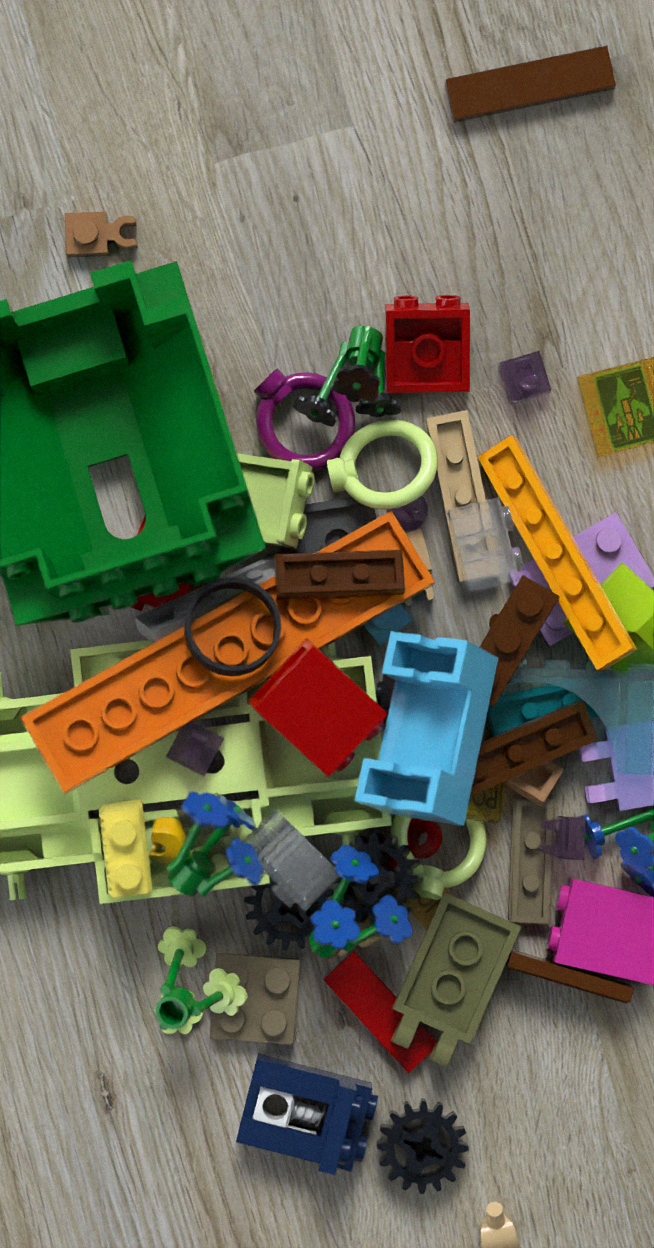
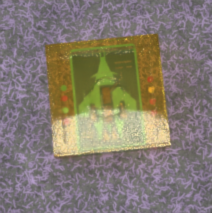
(620, 406)

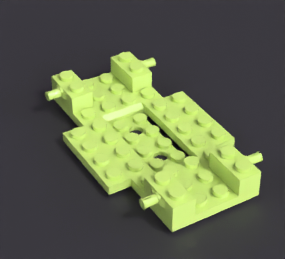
(55, 829)

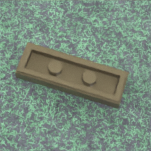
(530, 868)

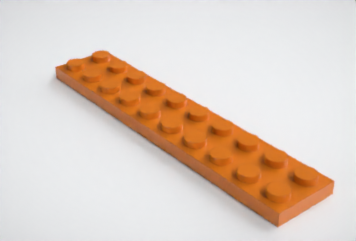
(167, 687)

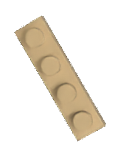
(457, 466)

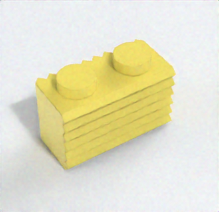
(125, 848)

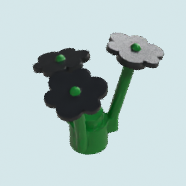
(357, 383)

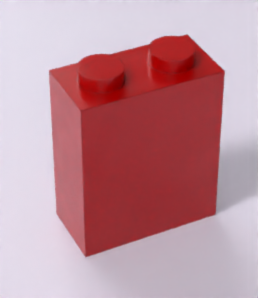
(318, 708)

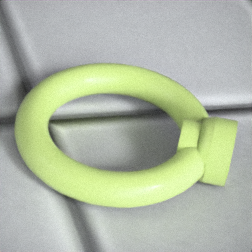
(345, 476)
(434, 878)

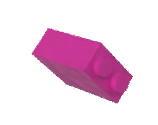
(604, 930)

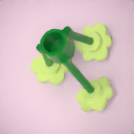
(177, 1005)

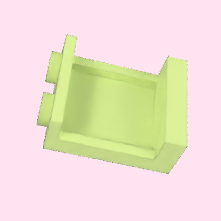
(278, 496)

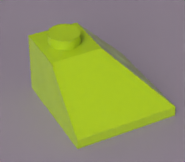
(635, 607)

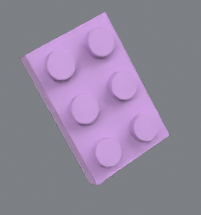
(605, 548)

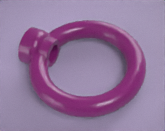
(274, 390)

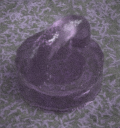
(411, 515)

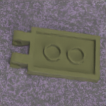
(453, 974)

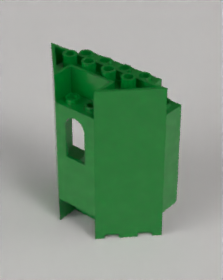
(100, 382)

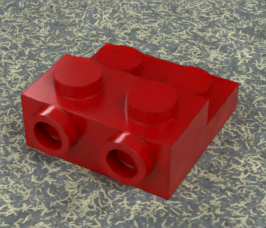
(427, 345)

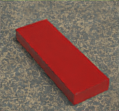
(372, 1004)

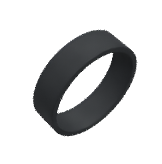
(232, 583)

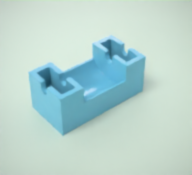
(430, 729)

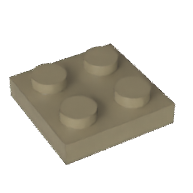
(270, 1002)

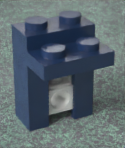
(340, 1136)

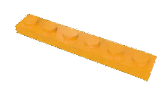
(557, 554)

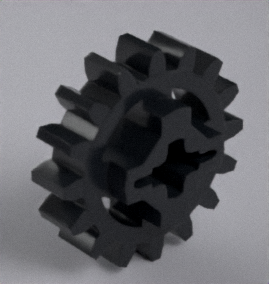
(374, 892)
(274, 916)
(415, 1163)

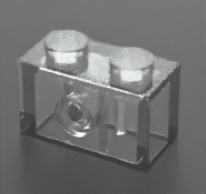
(484, 545)

